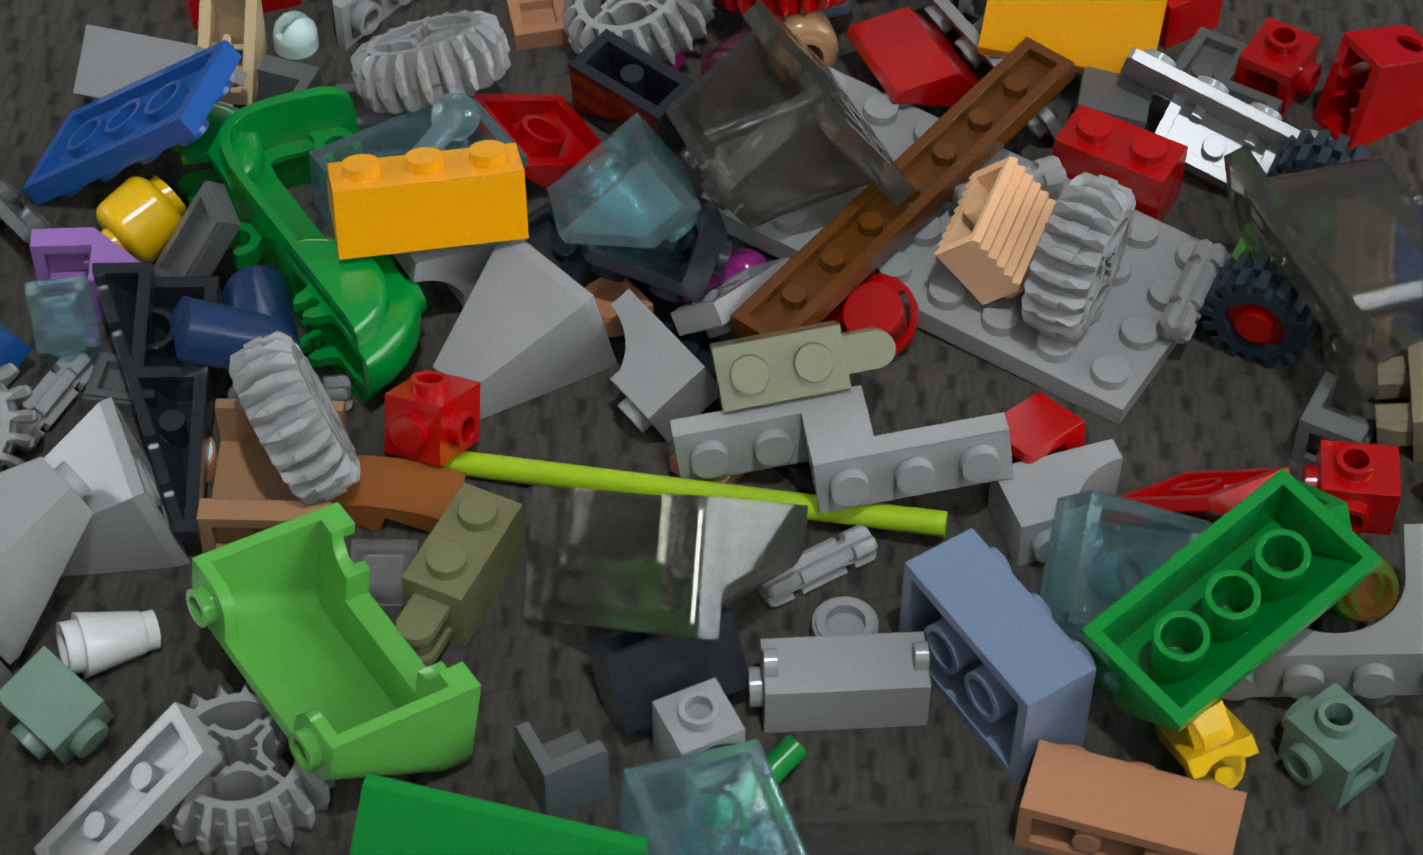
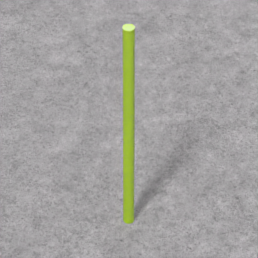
(559, 474)

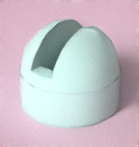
(295, 36)

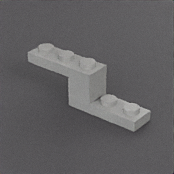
(843, 454)

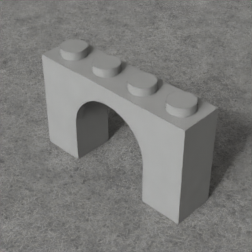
(1363, 662)

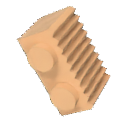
(996, 230)

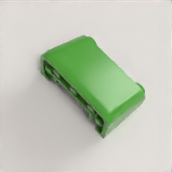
(329, 656)

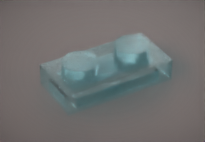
(62, 316)

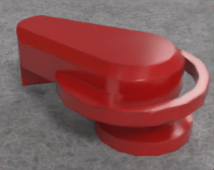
(879, 305)

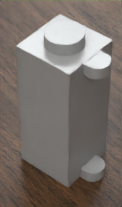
(842, 682)

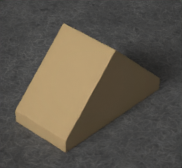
(244, 28)

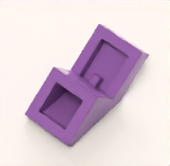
(71, 253)

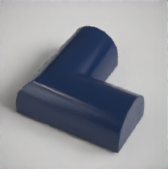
(252, 307)

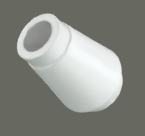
(105, 639)

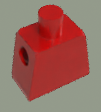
(1373, 85)

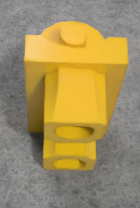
(1211, 746)

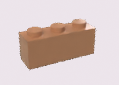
(1119, 807)

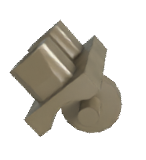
(1401, 422)

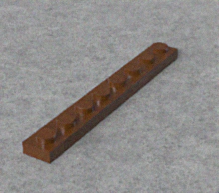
(937, 162)

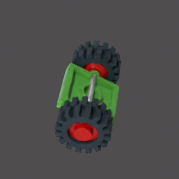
(1252, 298)

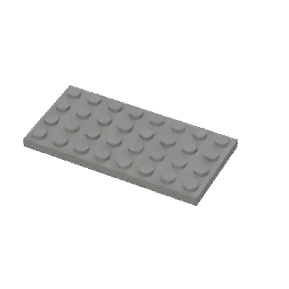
(1097, 371)

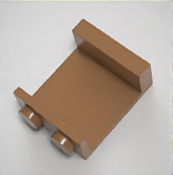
(246, 485)

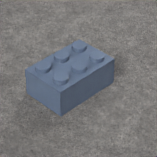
(996, 651)

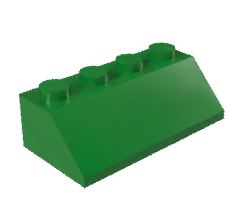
(1225, 604)
(427, 821)

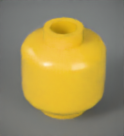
(141, 216)

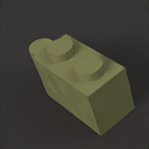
(795, 363)
(460, 570)

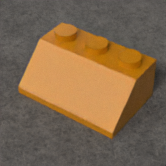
(1081, 30)
(427, 199)

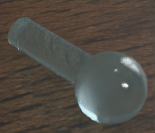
(453, 118)

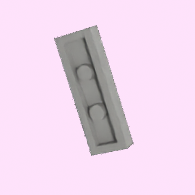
(137, 789)

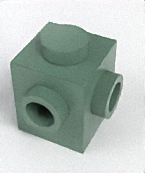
(54, 709)
(1334, 744)

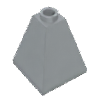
(525, 330)
(129, 513)
(38, 534)

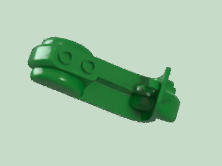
(351, 309)

